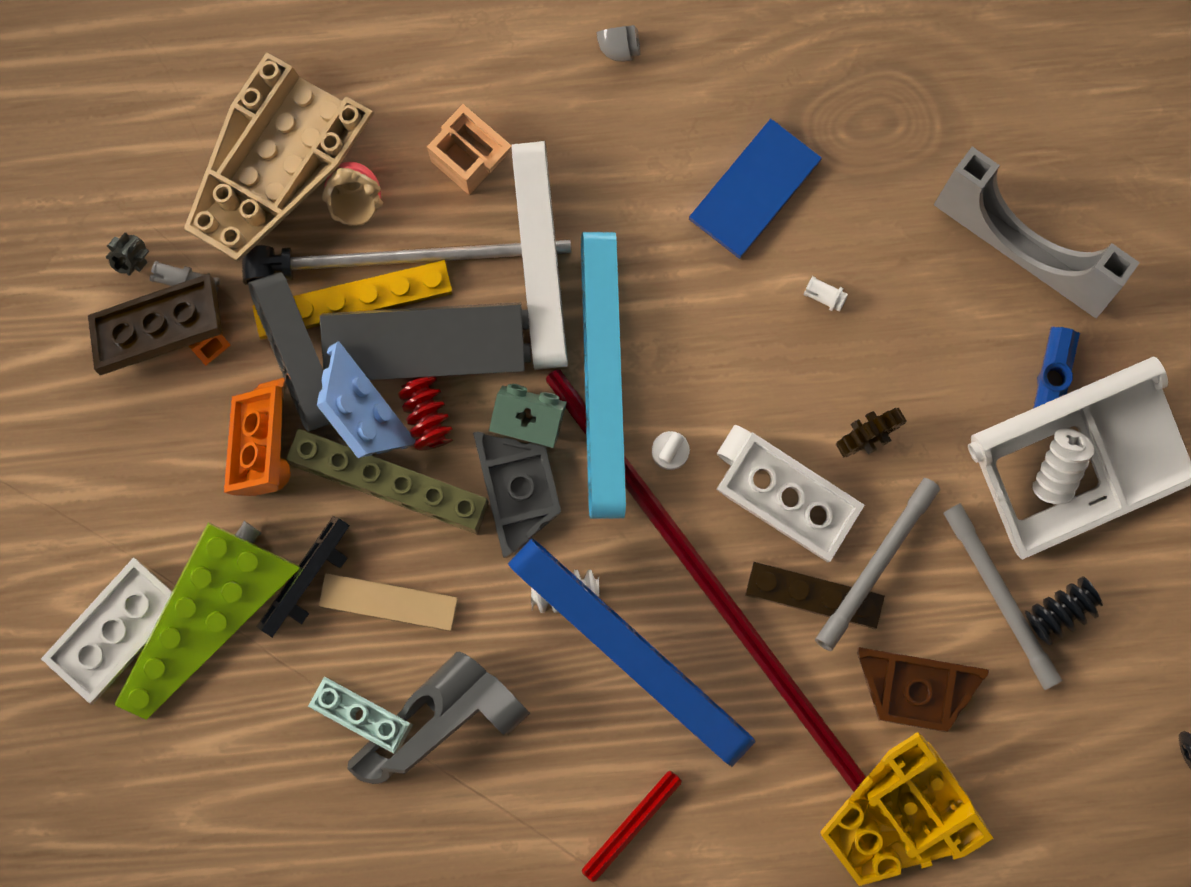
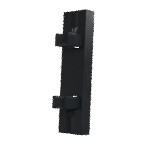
(285, 602)

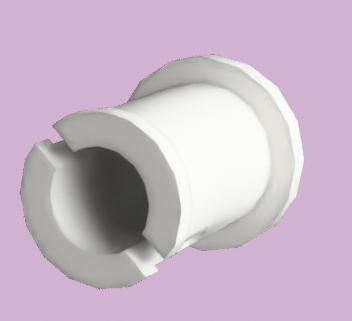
(826, 294)

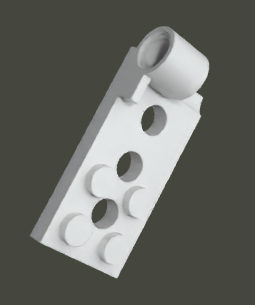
(751, 453)

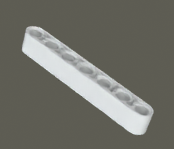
(539, 255)

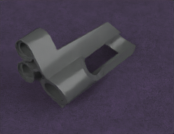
(455, 695)

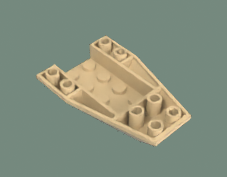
(271, 156)

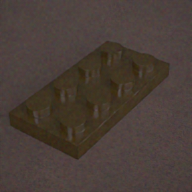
(154, 324)

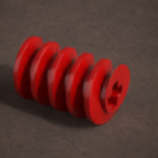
(424, 413)

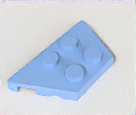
(358, 408)

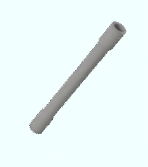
(840, 619)
(1037, 657)

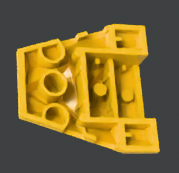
(904, 816)

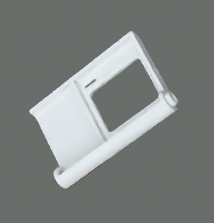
(1134, 456)

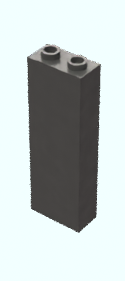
(431, 340)

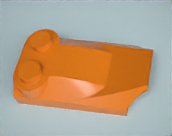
(255, 442)

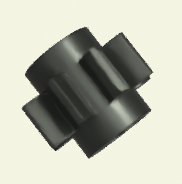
(127, 254)

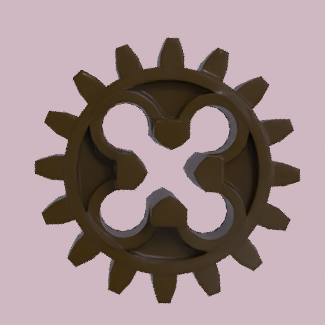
(876, 429)

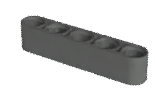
(290, 346)

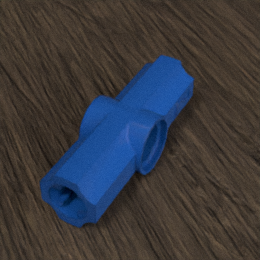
(1060, 358)

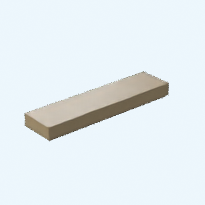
(388, 602)

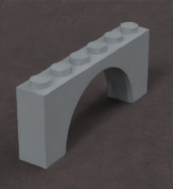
(1082, 277)

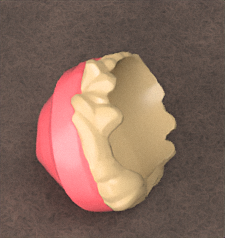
(352, 194)

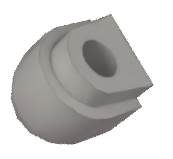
(619, 43)

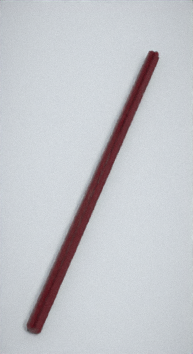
(721, 599)

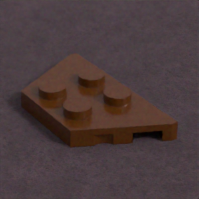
(918, 689)

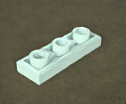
(376, 723)

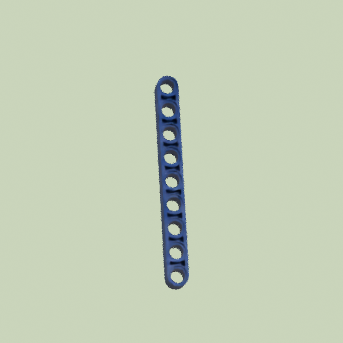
(631, 652)

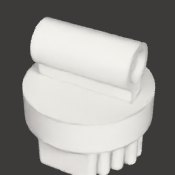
(670, 450)

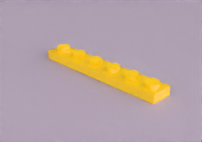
(372, 293)

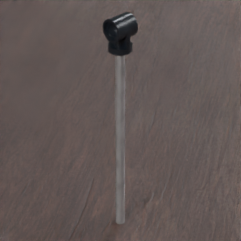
(263, 262)

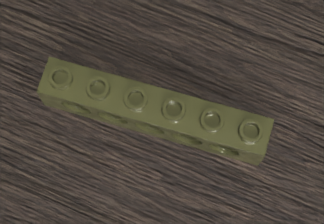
(388, 481)

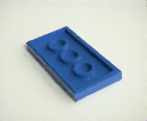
(755, 188)

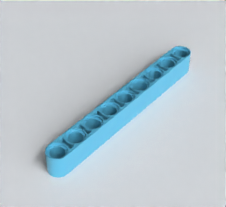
(603, 376)

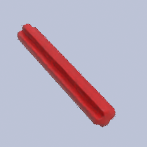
(631, 826)

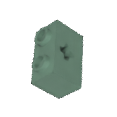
(511, 419)

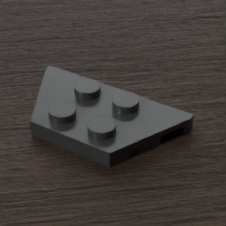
(517, 488)

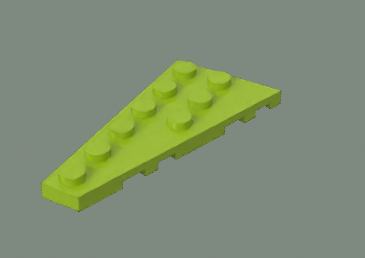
(210, 602)

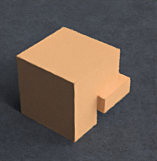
(467, 149)

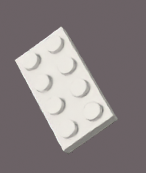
(109, 632)

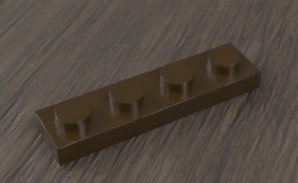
(809, 594)

